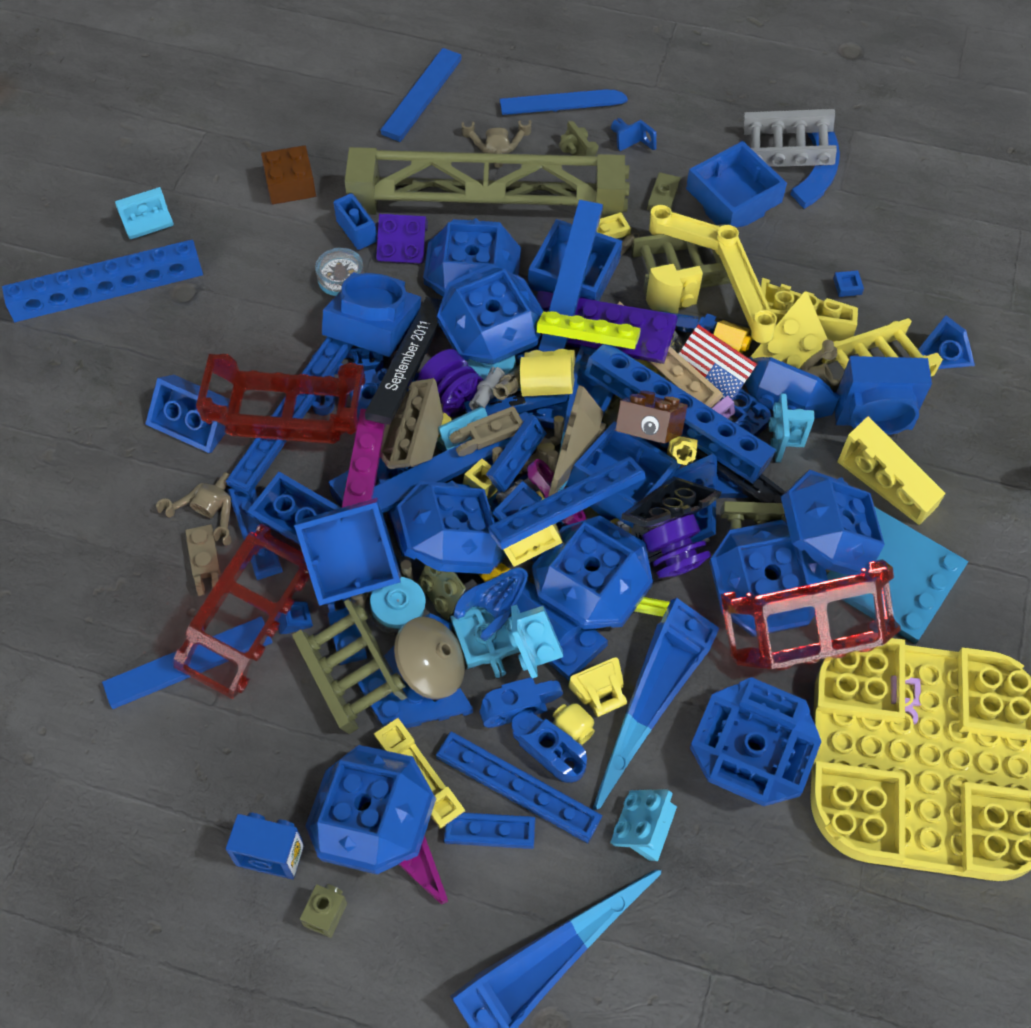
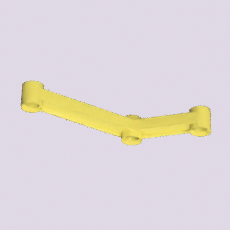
(735, 261)

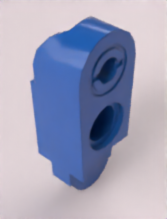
(520, 696)
(531, 730)

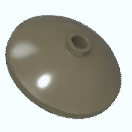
(429, 658)

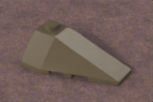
(580, 434)

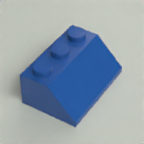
(176, 414)
(285, 503)

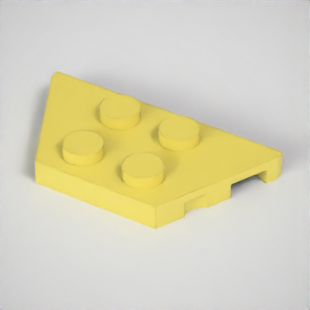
(795, 336)

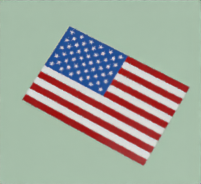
(717, 361)

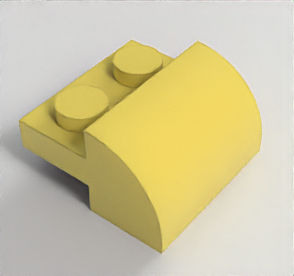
(673, 289)
(547, 372)

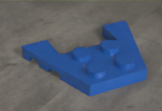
(415, 708)

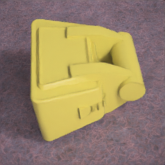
(598, 683)

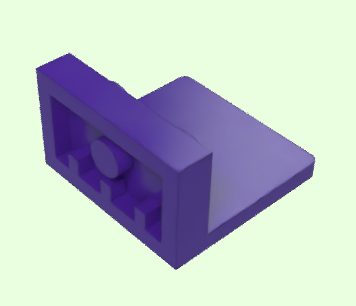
(401, 238)

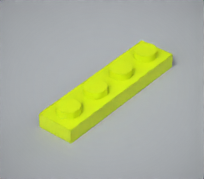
(588, 330)

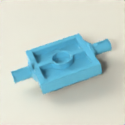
(476, 650)

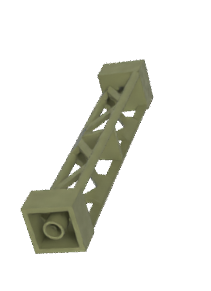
(368, 187)

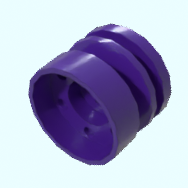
(454, 380)
(676, 546)

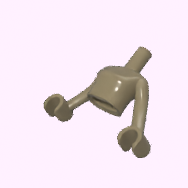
(497, 139)
(822, 371)
(207, 501)

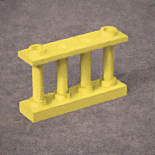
(880, 338)

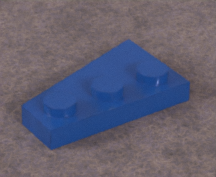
(703, 473)

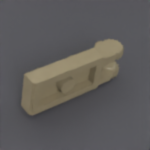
(487, 431)
(203, 556)

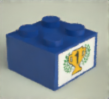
(265, 845)

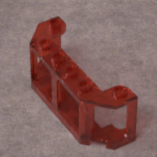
(285, 427)
(227, 584)
(818, 596)

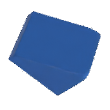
(296, 618)

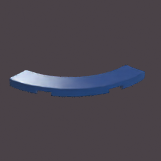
(819, 179)

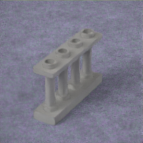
(792, 122)

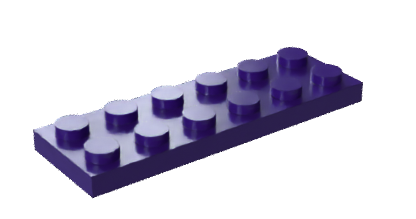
(655, 326)

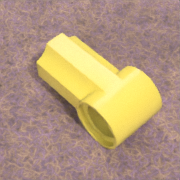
(682, 449)

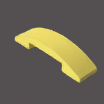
(397, 739)

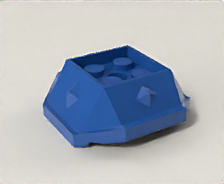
(466, 247)
(486, 334)
(833, 523)
(448, 528)
(741, 565)
(598, 596)
(774, 722)
(391, 825)

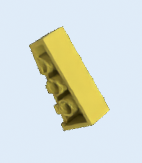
(836, 318)
(890, 471)

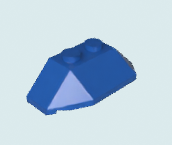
(802, 388)

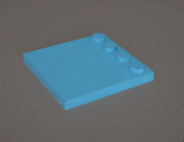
(921, 578)

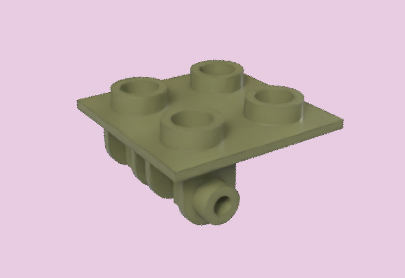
(442, 589)

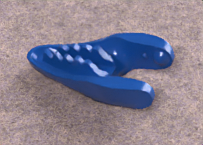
(495, 597)

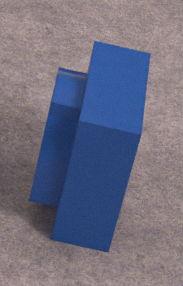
(735, 186)
(548, 261)
(371, 312)
(885, 390)
(613, 448)
(348, 551)

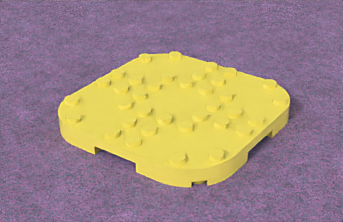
(930, 792)

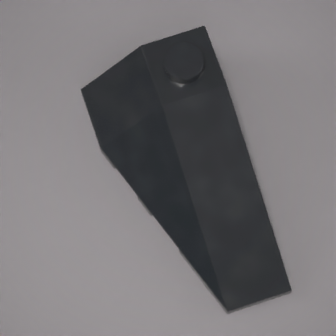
(670, 502)

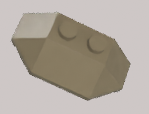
(414, 428)

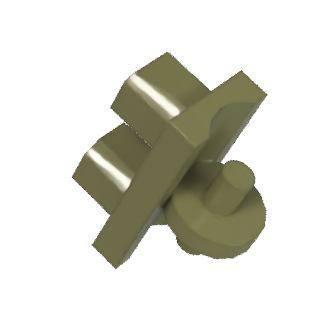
(576, 141)

